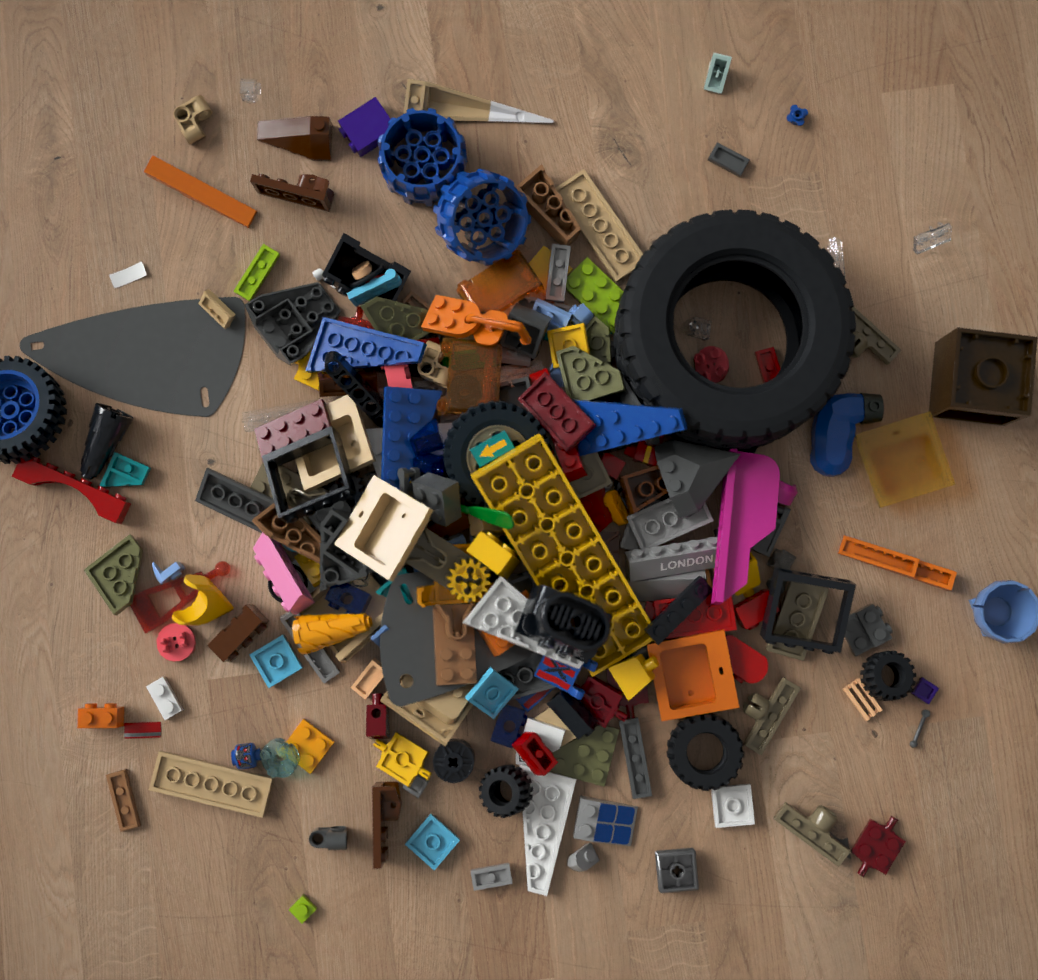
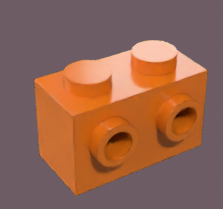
(100, 717)

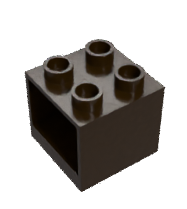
(983, 376)

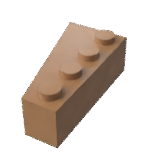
(548, 207)

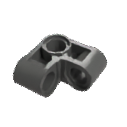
(334, 838)

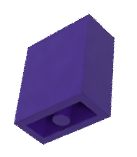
(364, 126)

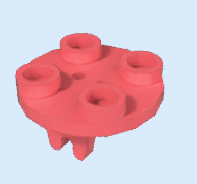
(709, 356)
(184, 638)

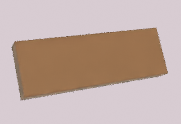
(123, 800)

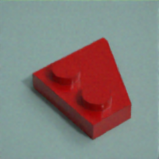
(596, 509)

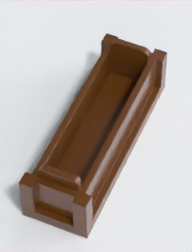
(329, 387)

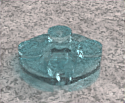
(271, 763)

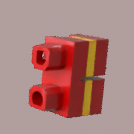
(643, 453)

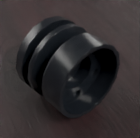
(466, 758)

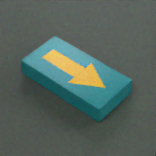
(492, 448)

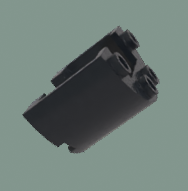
(349, 255)

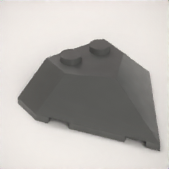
(691, 472)
(335, 564)

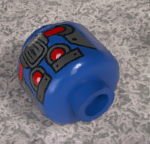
(245, 756)

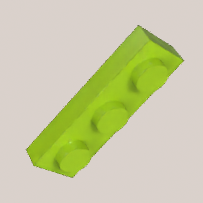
(257, 273)

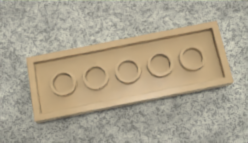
(600, 225)
(211, 784)

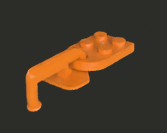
(463, 318)

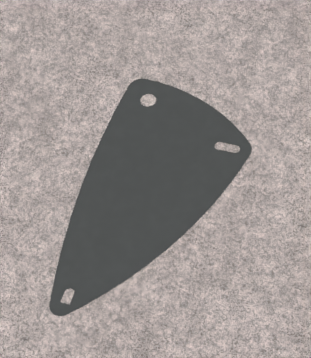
(148, 355)
(410, 642)

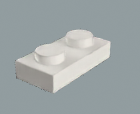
(164, 698)

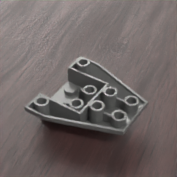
(291, 319)

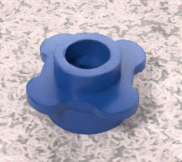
(792, 118)

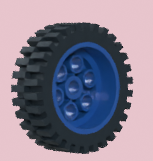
(44, 410)

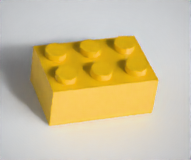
(496, 557)

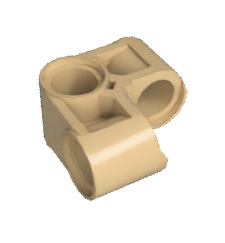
(197, 111)
(433, 358)

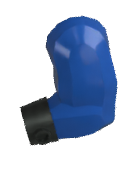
(835, 430)

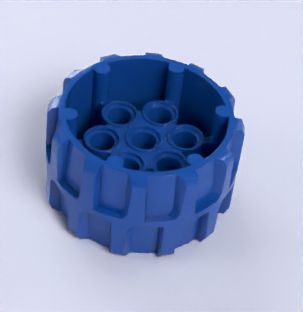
(409, 127)
(514, 214)

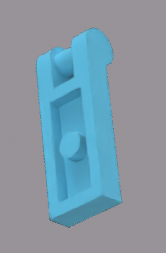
(375, 287)

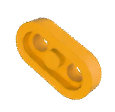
(616, 506)

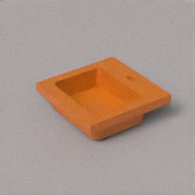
(689, 675)

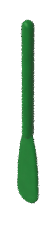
(490, 516)

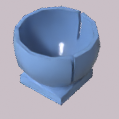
(1006, 611)

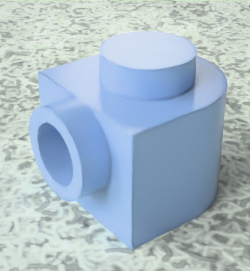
(580, 314)

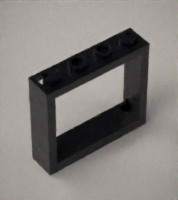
(296, 450)
(781, 574)

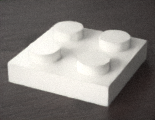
(733, 806)

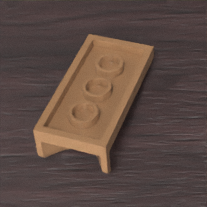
(454, 645)

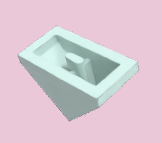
(717, 73)

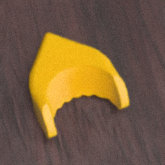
(208, 605)

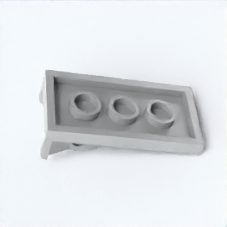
(662, 523)

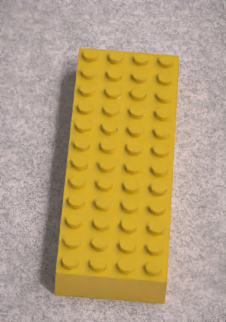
(562, 542)

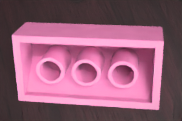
(282, 574)

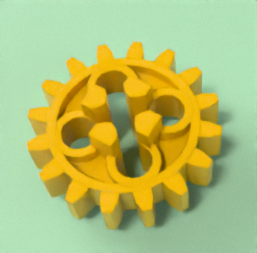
(461, 570)

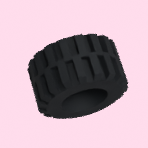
(902, 672)
(491, 791)

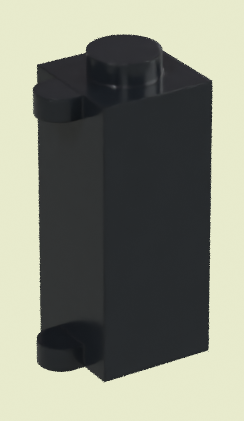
(573, 714)

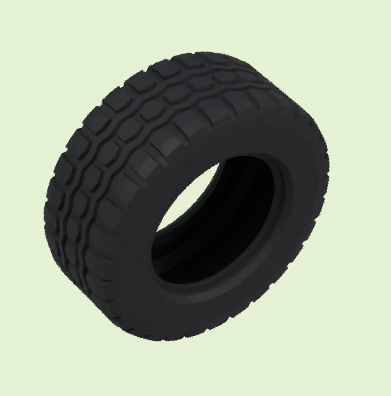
(782, 267)

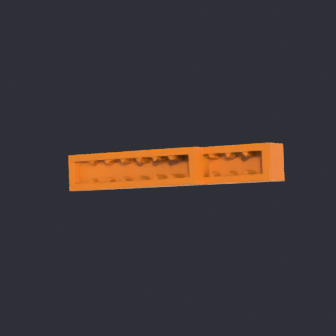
(199, 191)
(897, 563)

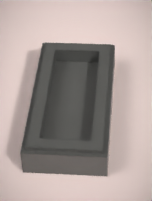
(728, 159)

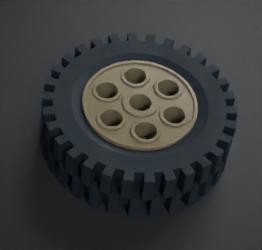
(478, 426)

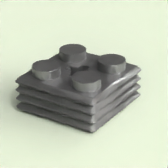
(687, 877)

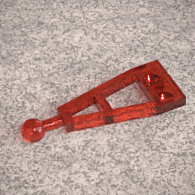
(146, 611)

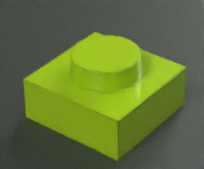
(302, 909)

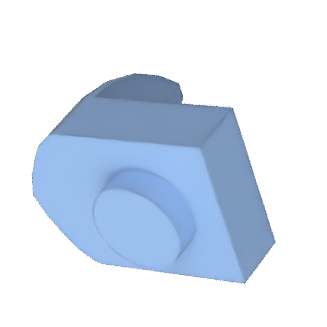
(172, 572)

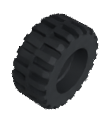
(730, 760)

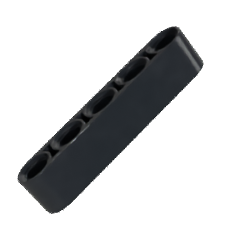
(352, 383)

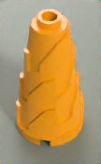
(324, 630)

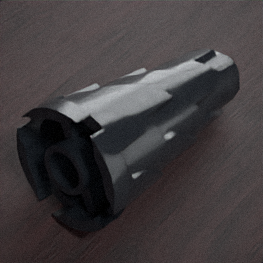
(105, 432)

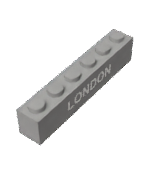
(670, 559)

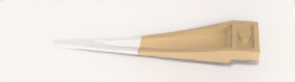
(461, 105)

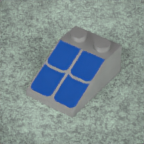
(604, 821)

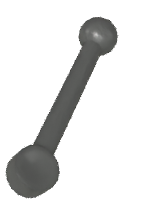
(925, 713)

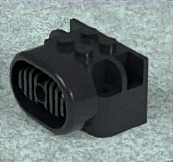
(548, 622)

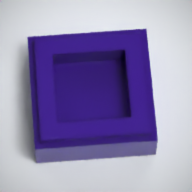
(924, 690)

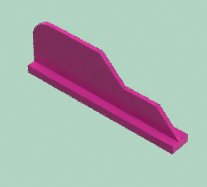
(745, 518)

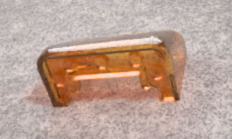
(501, 284)
(471, 375)

